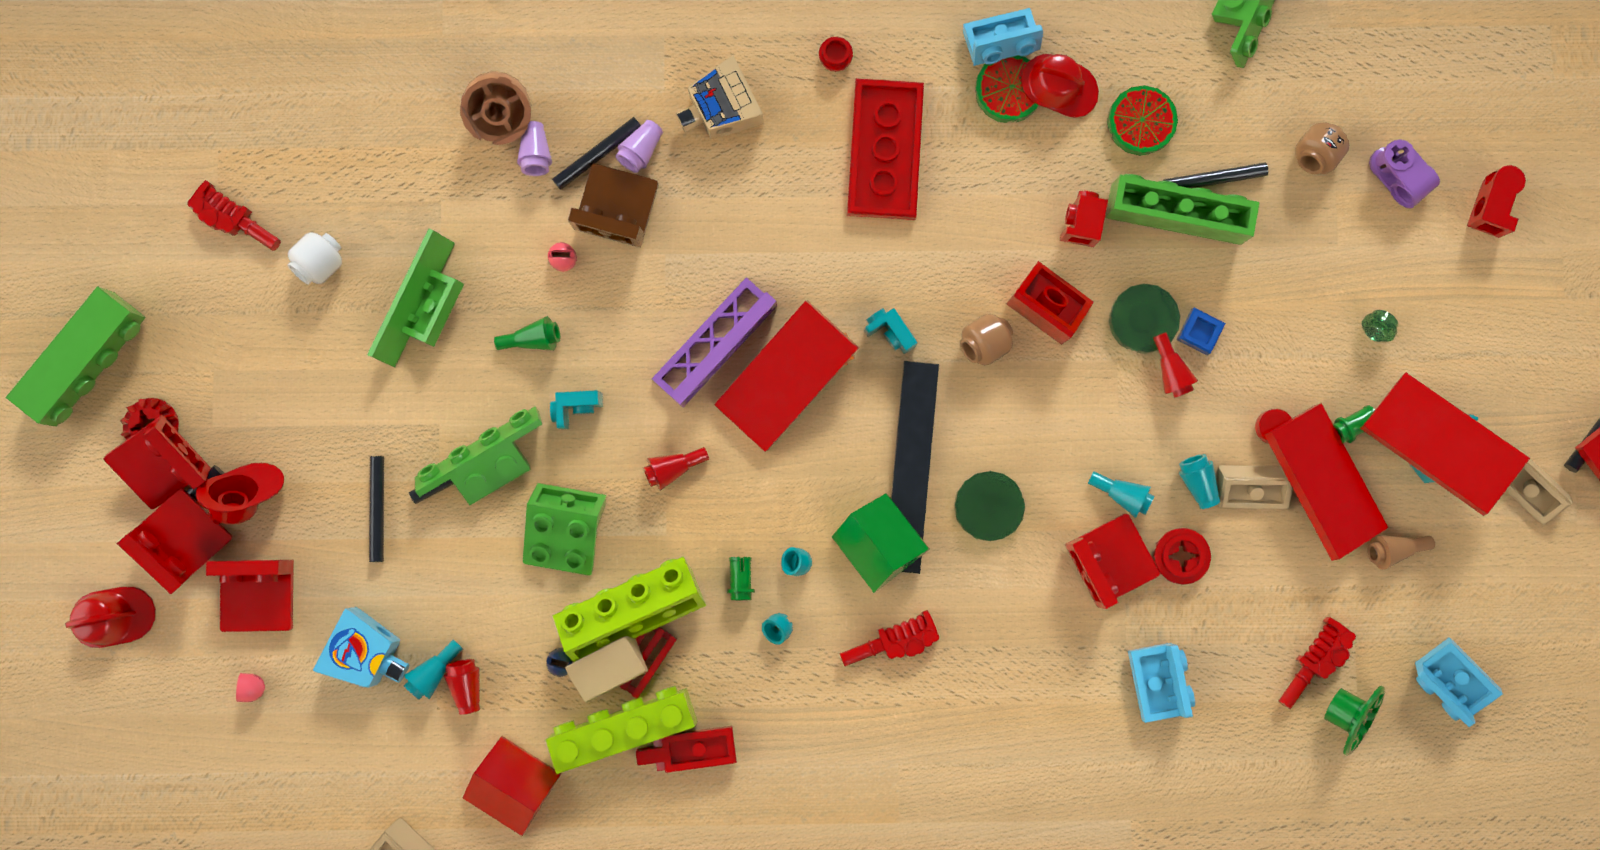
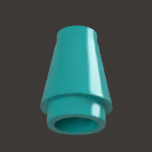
(1200, 480)

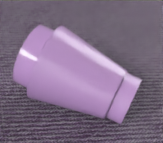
(639, 146)
(534, 151)

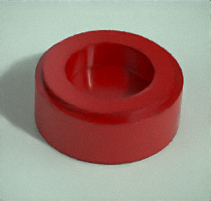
(1270, 420)

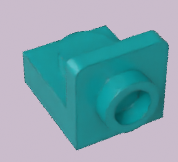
(897, 334)
(581, 402)

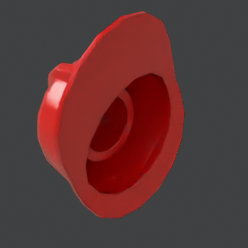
(1060, 85)
(236, 494)
(112, 617)

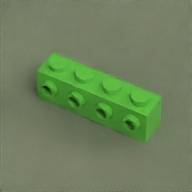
(1182, 209)
(76, 358)

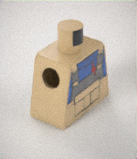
(721, 102)

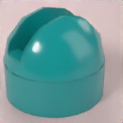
(796, 562)
(771, 632)

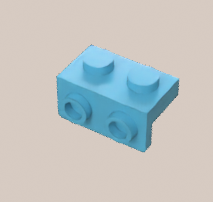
(1002, 37)
(1456, 681)
(1161, 682)

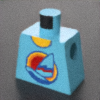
(361, 651)

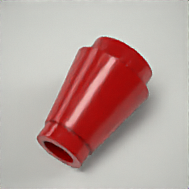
(464, 685)

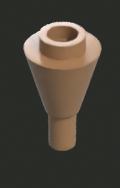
(1390, 550)

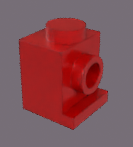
(1085, 219)

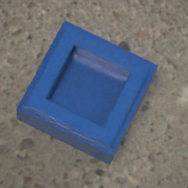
(1200, 331)

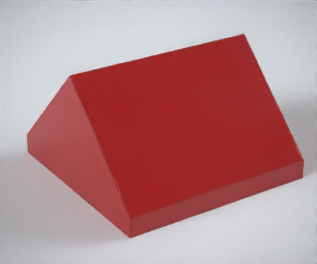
(1050, 303)
(510, 785)

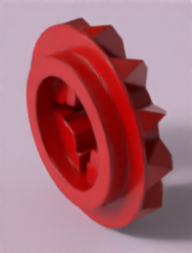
(147, 407)
(1194, 567)

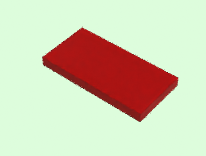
(885, 149)
(786, 375)
(1445, 444)
(1326, 482)

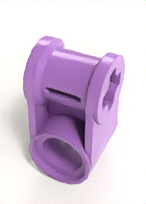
(1407, 175)

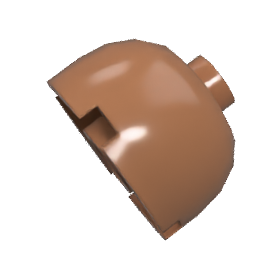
(495, 108)

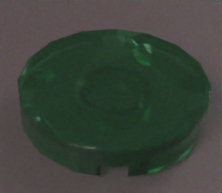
(1141, 315)
(989, 506)

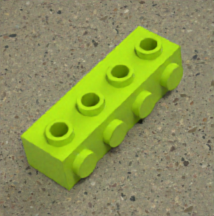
(629, 609)
(622, 730)

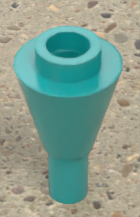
(1129, 495)
(426, 677)

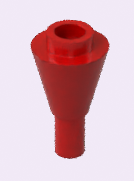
(1175, 373)
(666, 469)

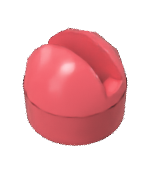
(562, 263)
(249, 687)

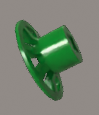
(1351, 712)

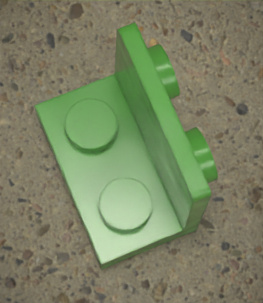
(562, 528)

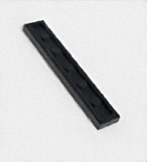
(914, 445)

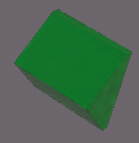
(879, 541)

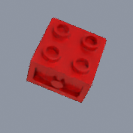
(157, 463)
(175, 540)
(1112, 560)
(254, 594)

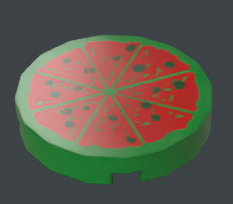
(1001, 91)
(1142, 120)

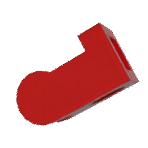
(1496, 201)

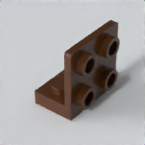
(615, 205)

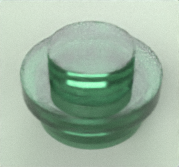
(1380, 326)

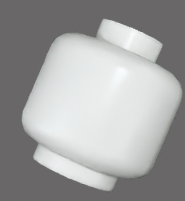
(314, 258)

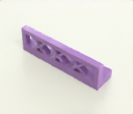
(723, 350)

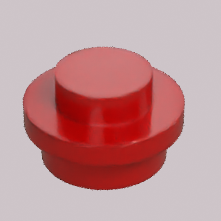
(835, 54)

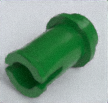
(1350, 426)
(740, 580)

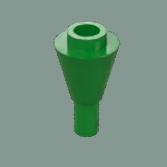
(538, 335)

